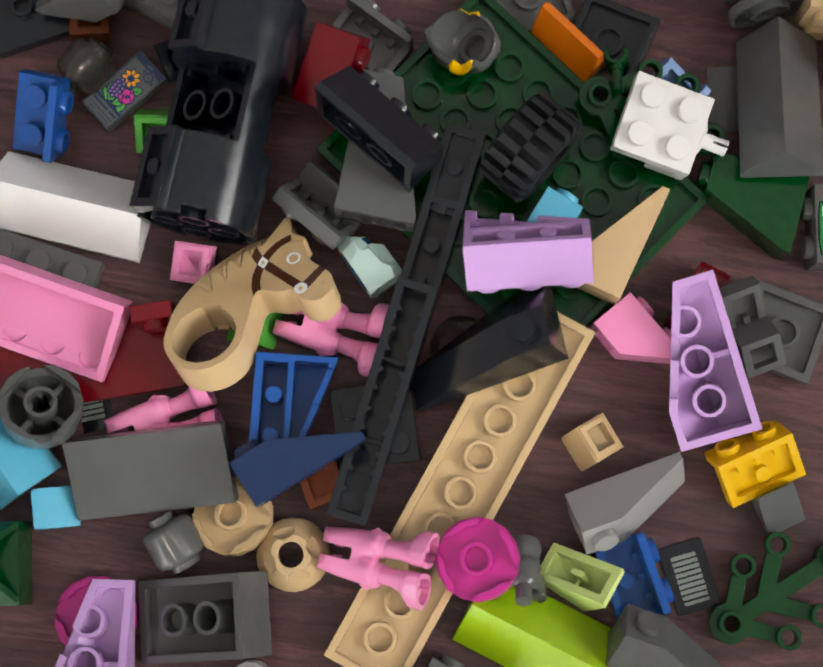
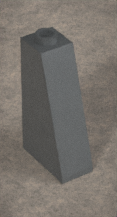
(366, 190)

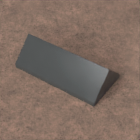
(778, 103)

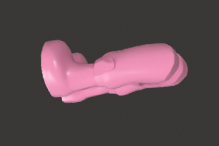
(328, 342)
(162, 408)
(365, 564)

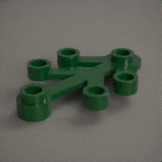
(615, 103)
(769, 597)

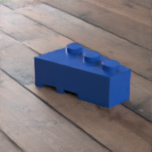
(288, 394)

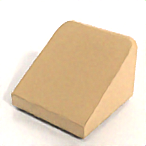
(591, 442)

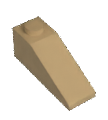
(619, 248)

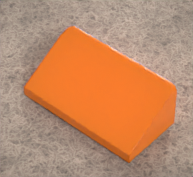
(567, 42)

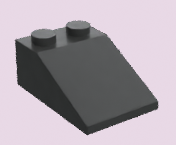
(205, 618)

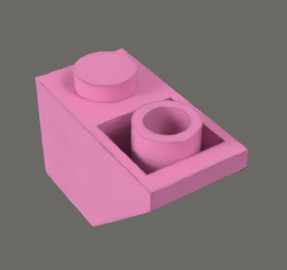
(632, 333)

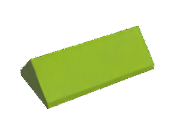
(532, 634)

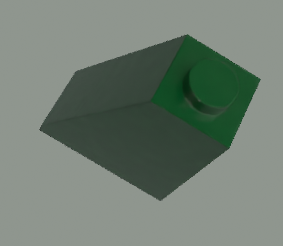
(758, 207)

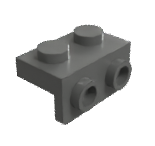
(390, 40)
(312, 203)

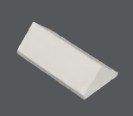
(70, 207)

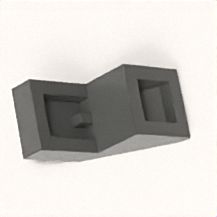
(754, 333)

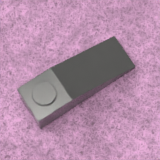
(652, 640)

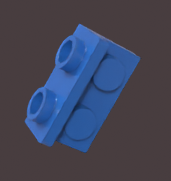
(42, 114)

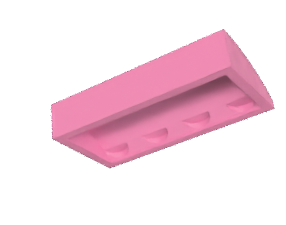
(60, 319)

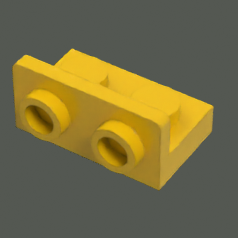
(756, 462)

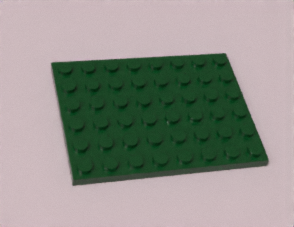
(484, 103)

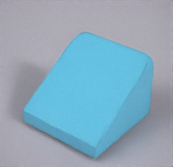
(53, 508)

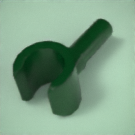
(616, 68)

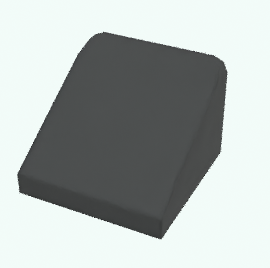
(779, 508)

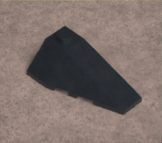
(502, 345)

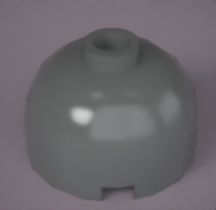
(41, 406)

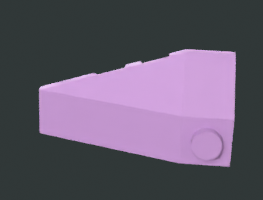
(707, 378)
(103, 627)

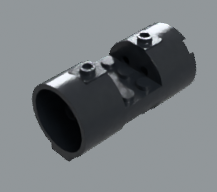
(208, 161)

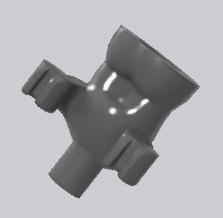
(529, 582)

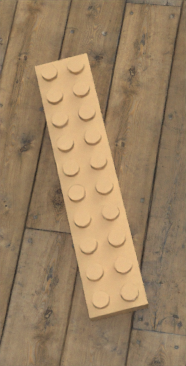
(461, 482)

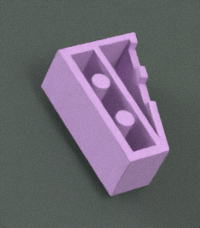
(526, 253)

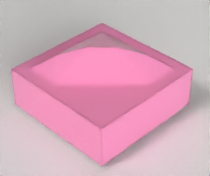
(191, 261)

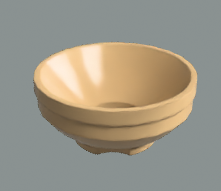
(309, 538)

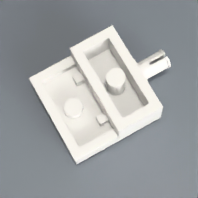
(665, 126)

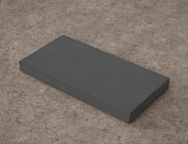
(151, 470)

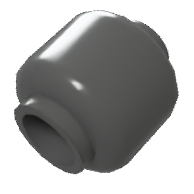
(173, 542)

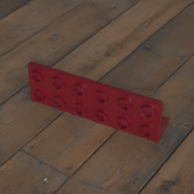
(138, 364)

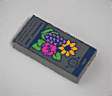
(125, 92)

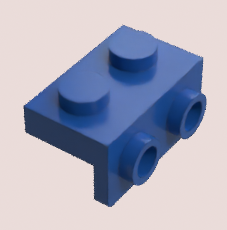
(641, 580)

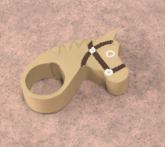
(239, 295)

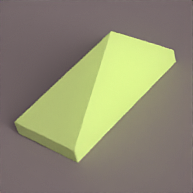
(580, 578)

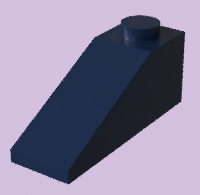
(282, 463)

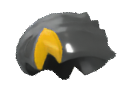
(463, 41)

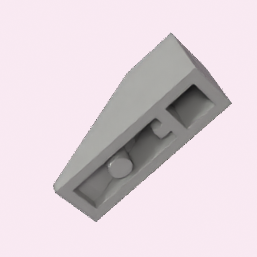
(620, 504)

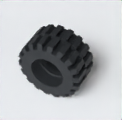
(529, 147)

